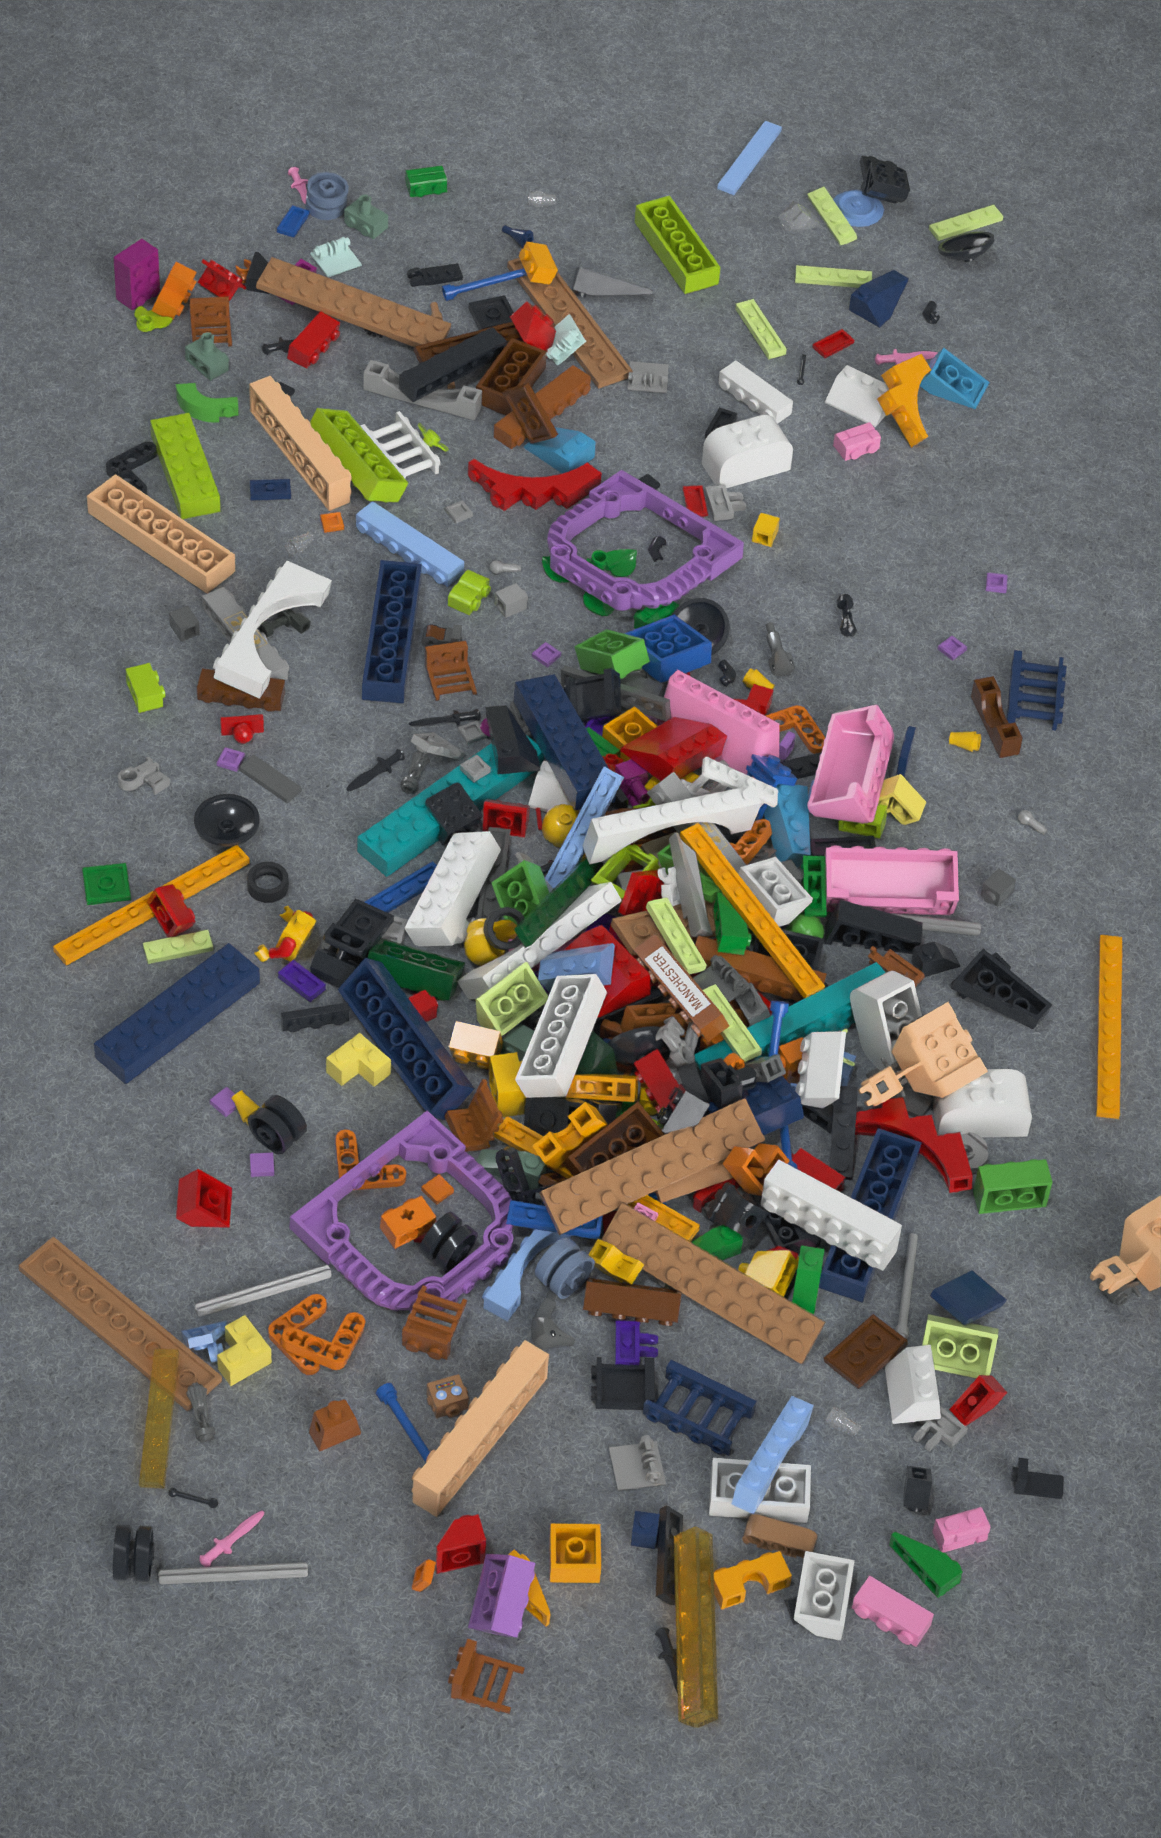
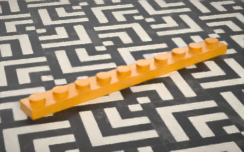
(139, 911)
(752, 911)
(1109, 1027)
(524, 1138)

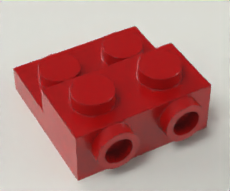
(641, 889)

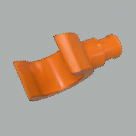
(243, 272)

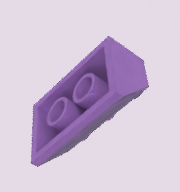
(502, 1595)

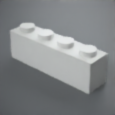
(755, 392)

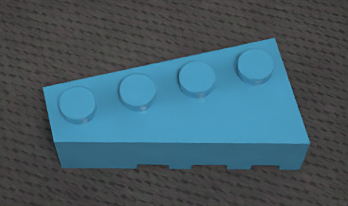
(790, 823)

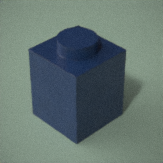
(645, 1529)

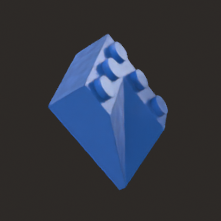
(673, 647)

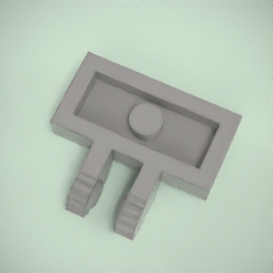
(723, 503)
(945, 1429)

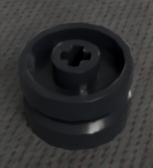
(277, 1124)
(448, 1242)
(136, 1553)

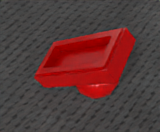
(242, 727)

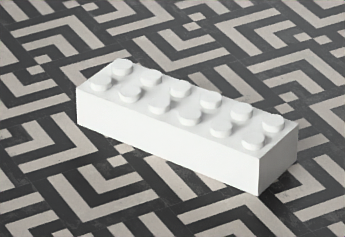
(452, 889)
(561, 1036)
(830, 1215)

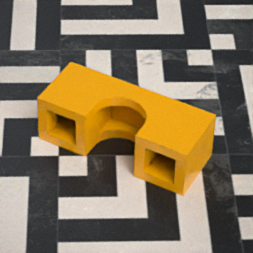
(584, 1125)
(768, 1570)

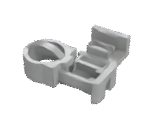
(148, 772)
(680, 1051)

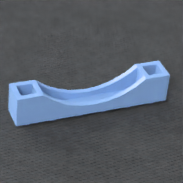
(505, 1293)
(762, 1468)

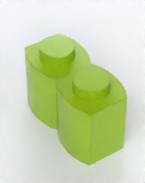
(468, 592)

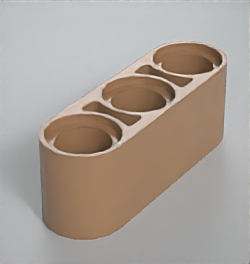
(779, 1536)

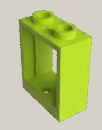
(619, 861)

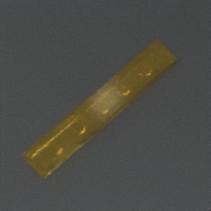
(159, 1418)

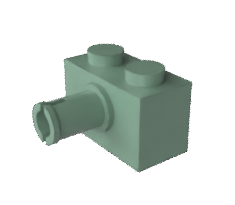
(365, 217)
(207, 357)

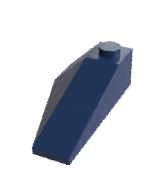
(878, 297)

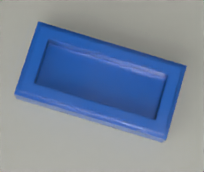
(293, 221)

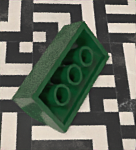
(419, 968)

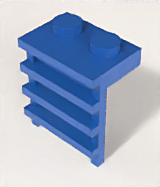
(771, 772)

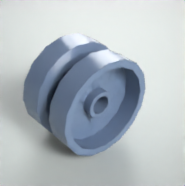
(326, 196)
(564, 1268)

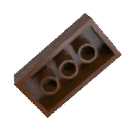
(514, 366)

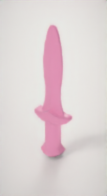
(299, 184)
(900, 357)
(224, 1545)

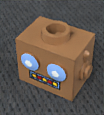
(447, 1396)

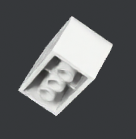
(746, 451)
(881, 1012)
(987, 1106)

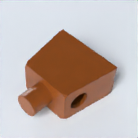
(333, 1425)

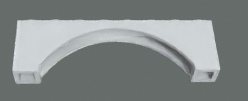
(239, 661)
(728, 808)
(581, 913)

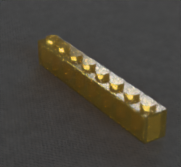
(695, 1628)

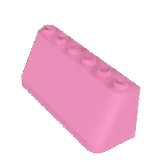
(745, 728)
(852, 766)
(893, 879)

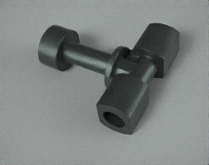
(287, 618)

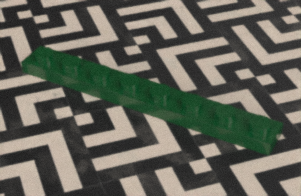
(556, 902)

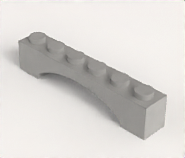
(460, 402)

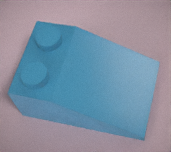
(954, 380)
(565, 451)

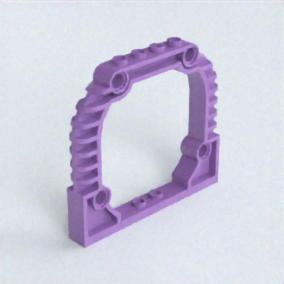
(626, 493)
(424, 1142)

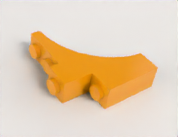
(901, 397)

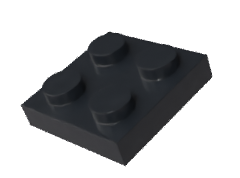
(491, 312)

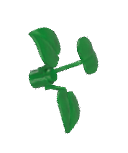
(619, 562)

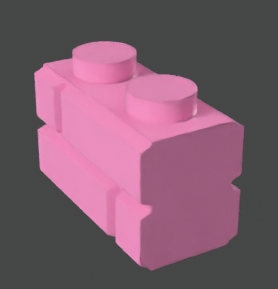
(857, 441)
(961, 1529)

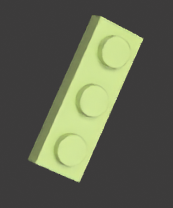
(178, 946)

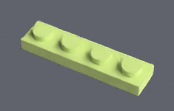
(832, 216)
(965, 222)
(832, 276)
(761, 329)
(676, 935)
(736, 1034)

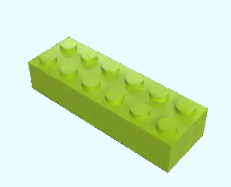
(677, 244)
(360, 455)
(185, 466)

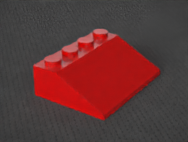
(676, 747)
(629, 978)

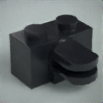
(725, 1083)

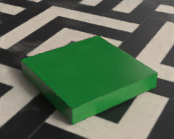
(106, 884)

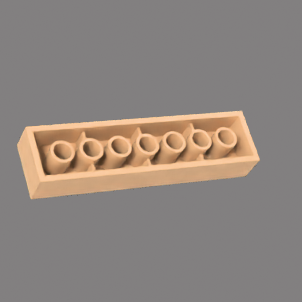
(300, 443)
(161, 533)
(479, 1428)

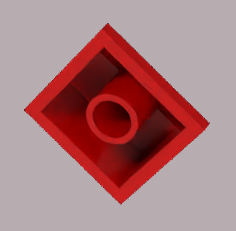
(534, 326)
(506, 816)
(170, 910)
(203, 1201)
(461, 1545)

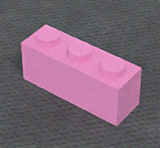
(892, 1611)

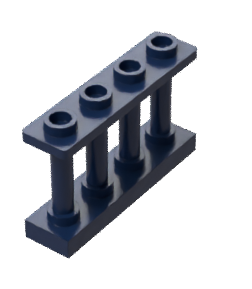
(1016, 695)
(699, 1386)

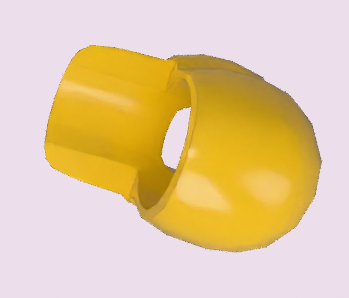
(477, 947)

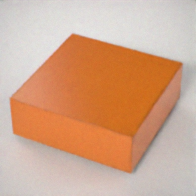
(332, 522)
(437, 1189)
(423, 1575)

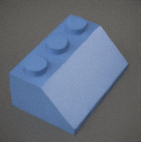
(578, 962)

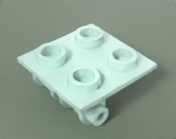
(335, 257)
(566, 340)

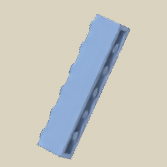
(409, 544)

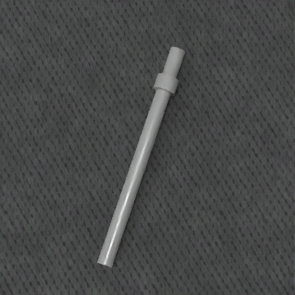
(902, 1327)

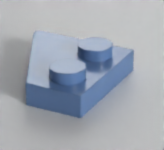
(201, 1336)

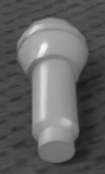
(498, 567)
(1025, 817)

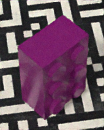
(137, 274)

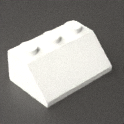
(857, 395)
(547, 790)
(776, 889)
(821, 1068)
(913, 1386)
(824, 1594)

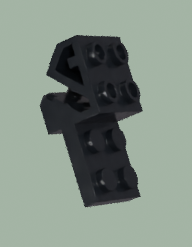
(883, 180)
(350, 942)
(552, 1113)

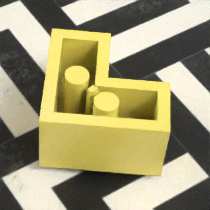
(901, 800)
(359, 1057)
(246, 1353)

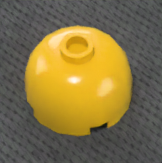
(558, 823)

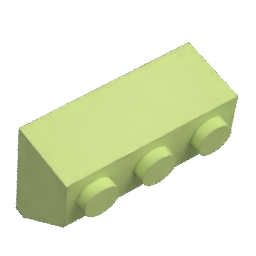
(510, 1000)
(960, 1347)

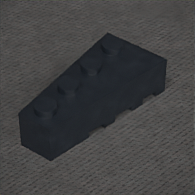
(872, 928)
(1001, 990)

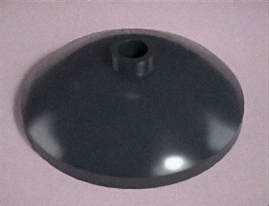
(966, 245)
(707, 616)
(226, 812)
(636, 1044)

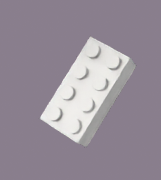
(785, 1498)

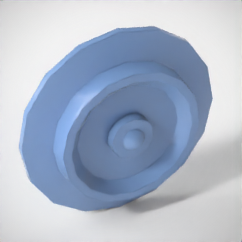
(859, 209)

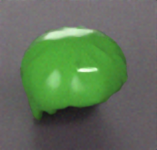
(806, 925)

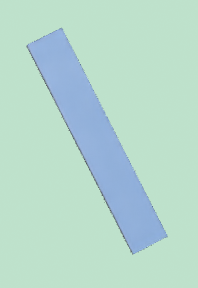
(749, 158)
(594, 807)

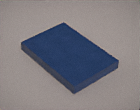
(968, 1297)

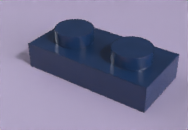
(270, 489)

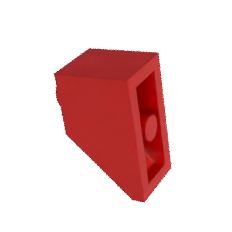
(978, 1399)

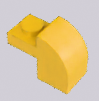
(614, 1262)

